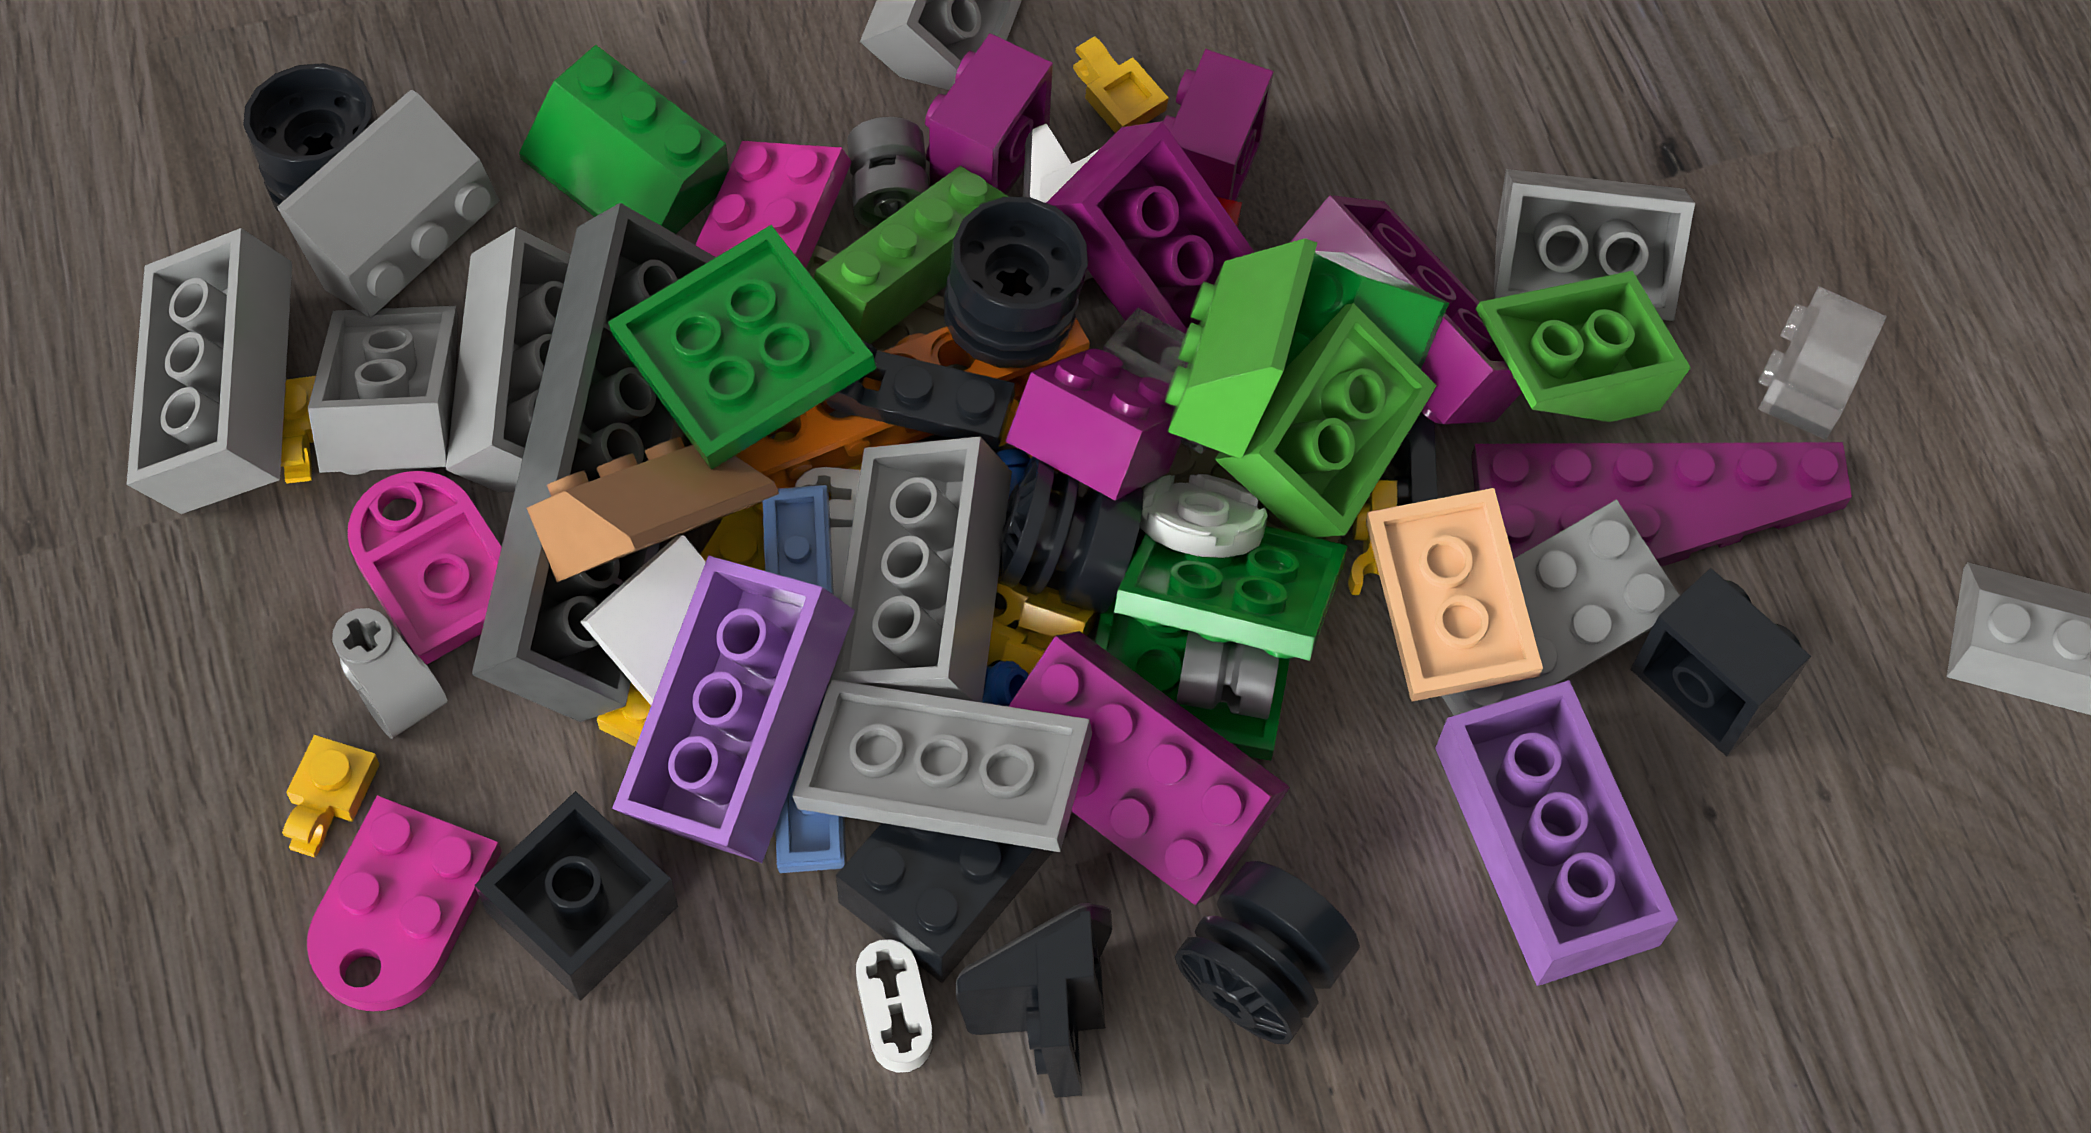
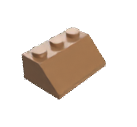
(639, 505)

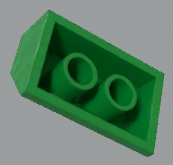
(620, 141)
(1396, 307)

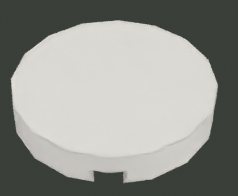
(1203, 516)

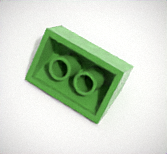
(1238, 346)

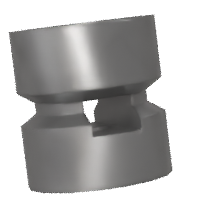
(885, 167)
(1228, 674)

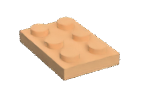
(1453, 594)

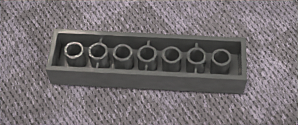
(585, 415)

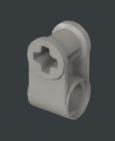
(389, 677)

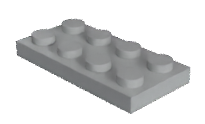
(1584, 600)
(944, 765)

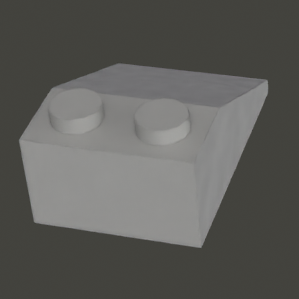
(385, 390)

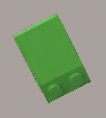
(1587, 348)
(1332, 426)

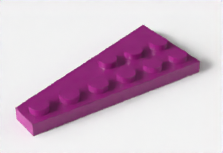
(1672, 492)

